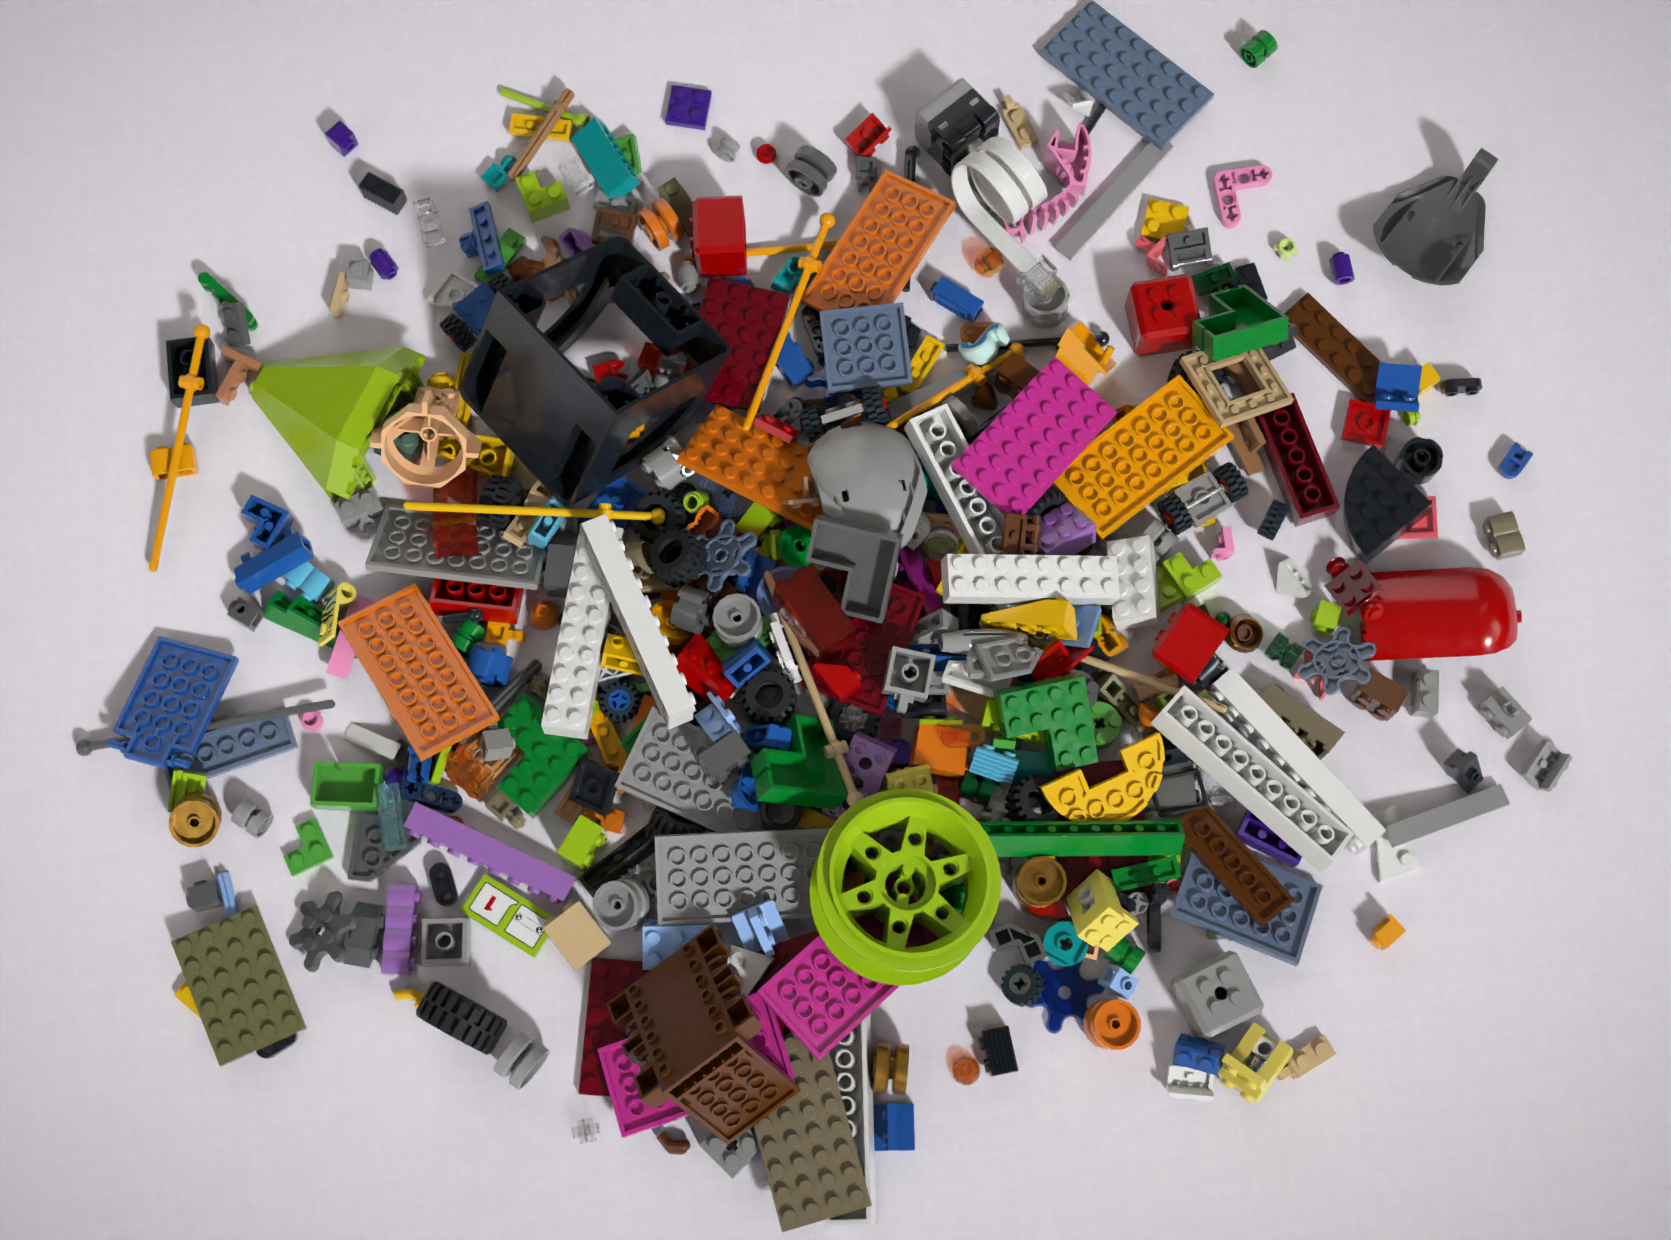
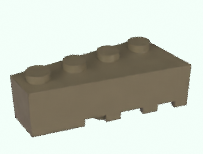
(1309, 726)

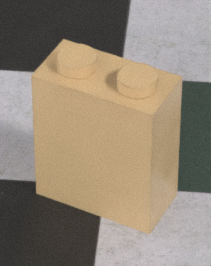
(576, 935)

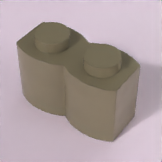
(1503, 535)

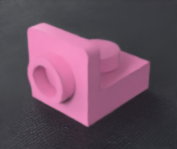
(1225, 541)

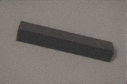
(618, 862)

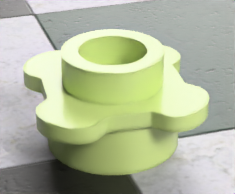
(1290, 244)

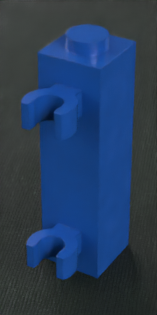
(273, 562)

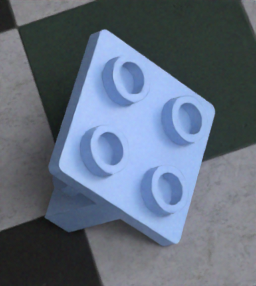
(716, 720)
(760, 927)

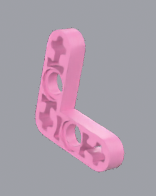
(1233, 184)

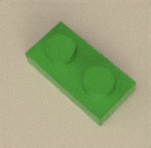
(629, 147)

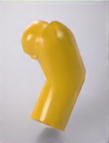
(409, 994)

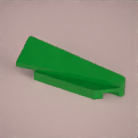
(298, 615)

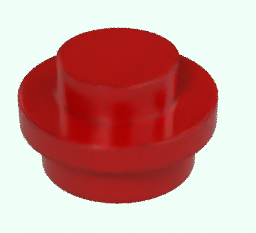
(766, 154)

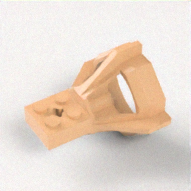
(433, 418)

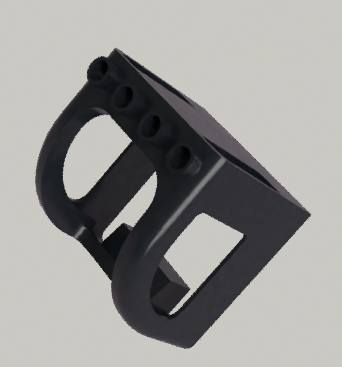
(548, 409)

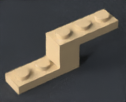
(521, 524)

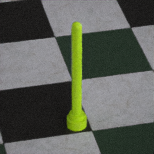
(579, 120)

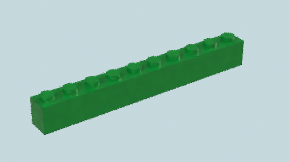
(1085, 838)

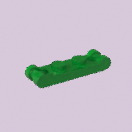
(222, 295)

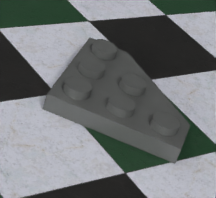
(367, 855)

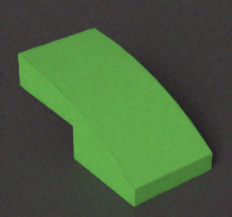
(1001, 741)

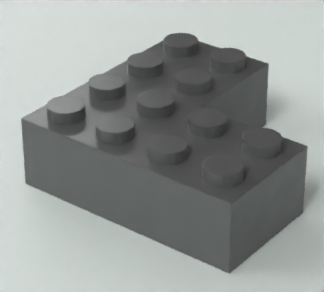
(866, 554)

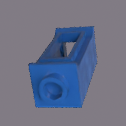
(956, 299)

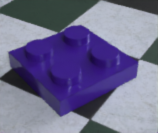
(688, 107)

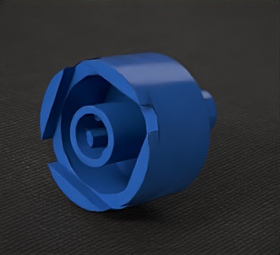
(490, 666)

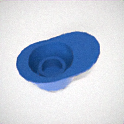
(743, 791)

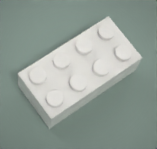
(1137, 583)

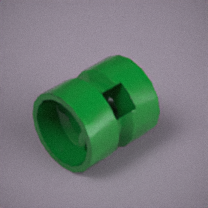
(1258, 48)
(467, 636)
(1127, 956)

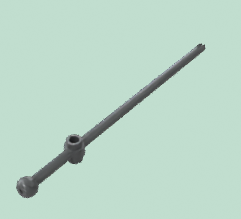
(85, 747)

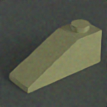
(679, 202)
(1120, 697)

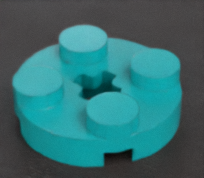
(1052, 947)

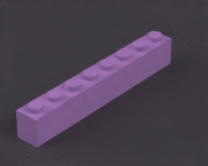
(490, 853)

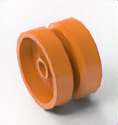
(660, 224)
(1112, 1024)

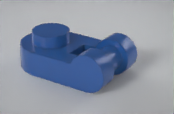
(1510, 465)

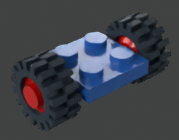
(473, 312)

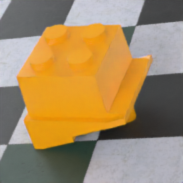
(1083, 354)

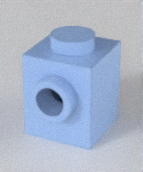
(1118, 981)

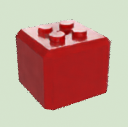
(719, 236)
(1154, 328)
(1188, 641)

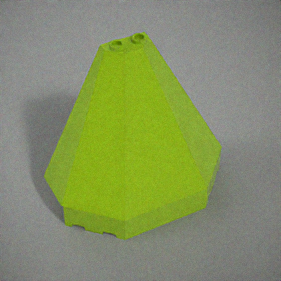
(332, 405)

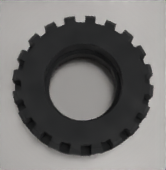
(461, 1018)

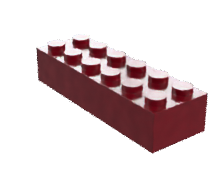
(1297, 464)

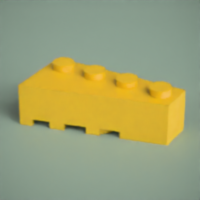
(492, 459)

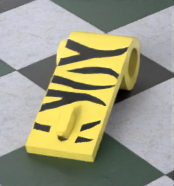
(333, 603)

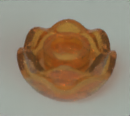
(973, 1070)

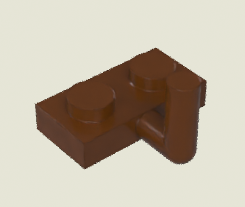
(523, 268)

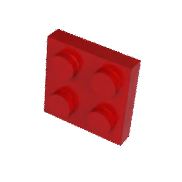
(1365, 424)

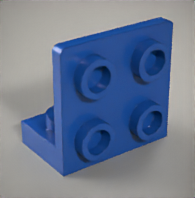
(1397, 386)

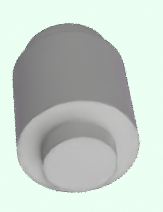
(688, 277)

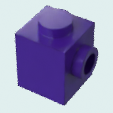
(341, 138)
(902, 755)

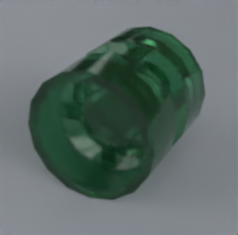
(1283, 651)

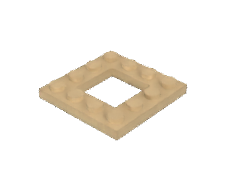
(1226, 412)

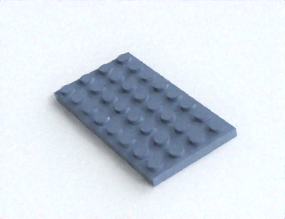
(1126, 74)

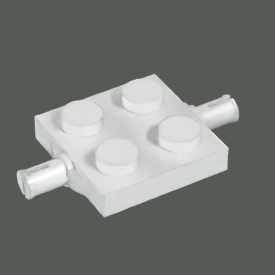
(784, 653)

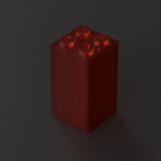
(457, 531)
(813, 614)

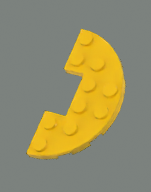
(1116, 797)

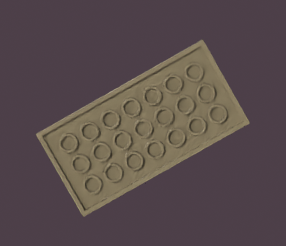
(811, 1147)

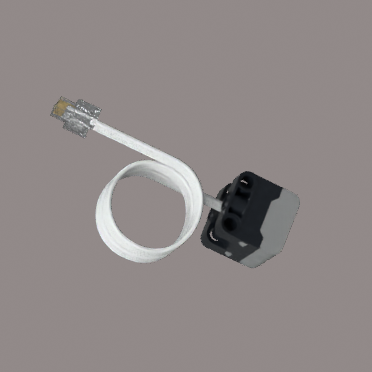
(962, 132)

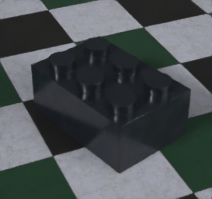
(179, 361)

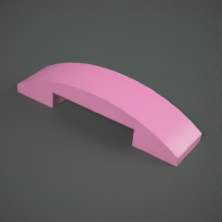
(343, 655)

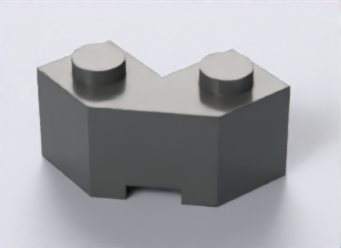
(362, 939)
(1028, 943)

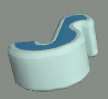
(986, 346)

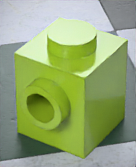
(1325, 617)

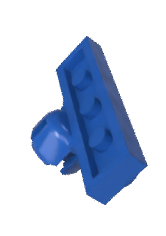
(483, 239)

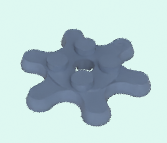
(732, 563)
(1341, 649)

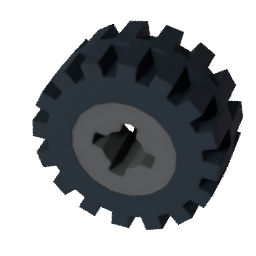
(1027, 991)

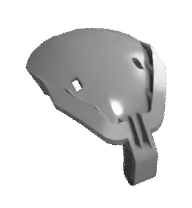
(868, 466)

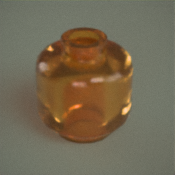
(988, 262)

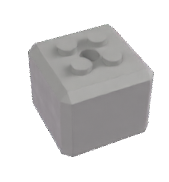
(1197, 999)

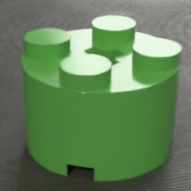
(1110, 721)

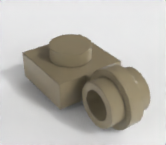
(502, 807)

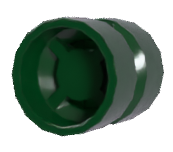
(977, 788)

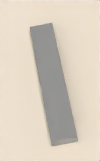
(1446, 815)

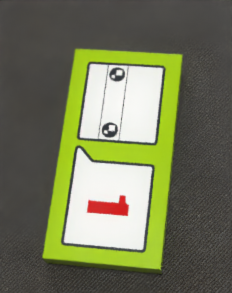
(507, 915)

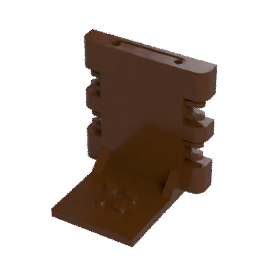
(695, 1040)

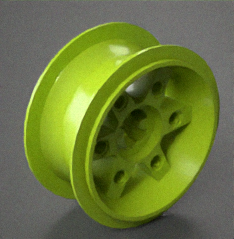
(972, 861)

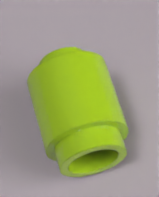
(696, 500)

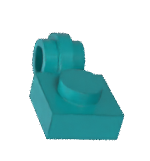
(497, 176)

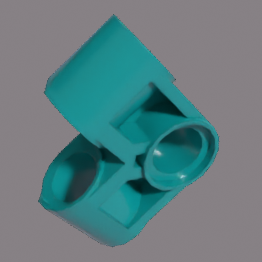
(787, 279)

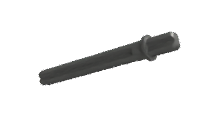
(513, 687)

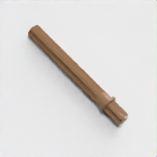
(559, 107)

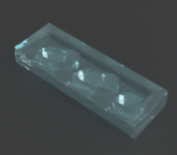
(390, 817)

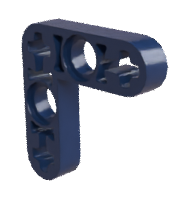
(419, 790)

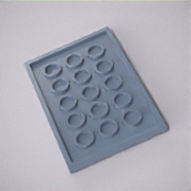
(1210, 906)

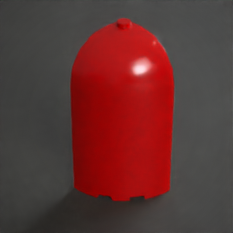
(1442, 614)

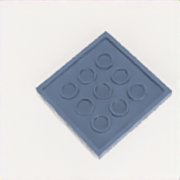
(865, 347)

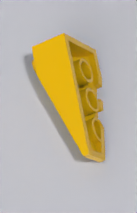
(1047, 616)

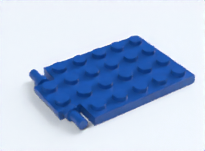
(172, 703)

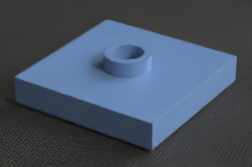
(1086, 622)

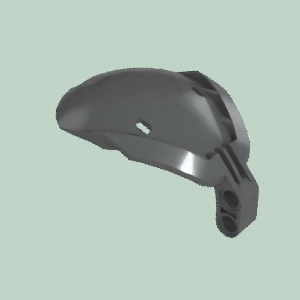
(1444, 215)

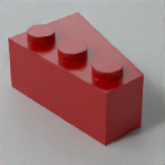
(703, 669)

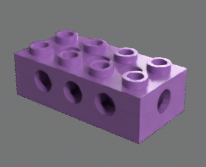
(872, 776)

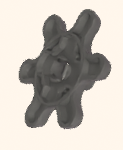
(331, 939)

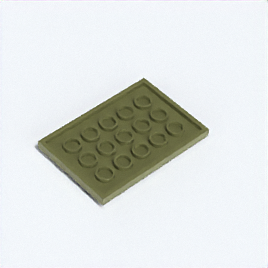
(238, 985)

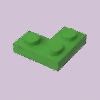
(314, 849)

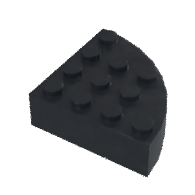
(1379, 505)

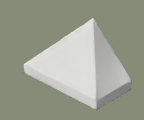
(1079, 100)
(1291, 580)

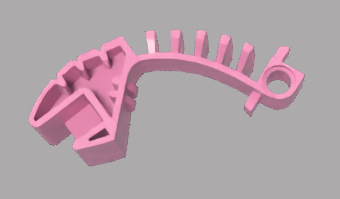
(1071, 166)

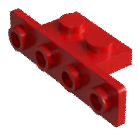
(1057, 660)

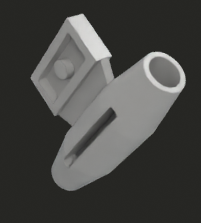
(964, 643)

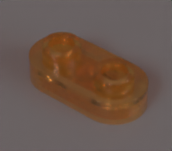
(978, 329)
(961, 735)

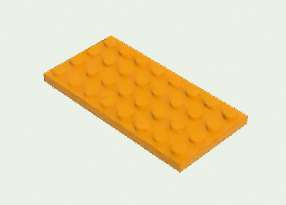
(1142, 456)

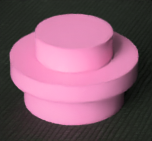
(311, 721)

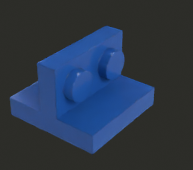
(749, 584)
(894, 1127)

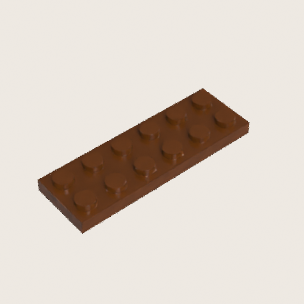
(1335, 347)
(1234, 865)

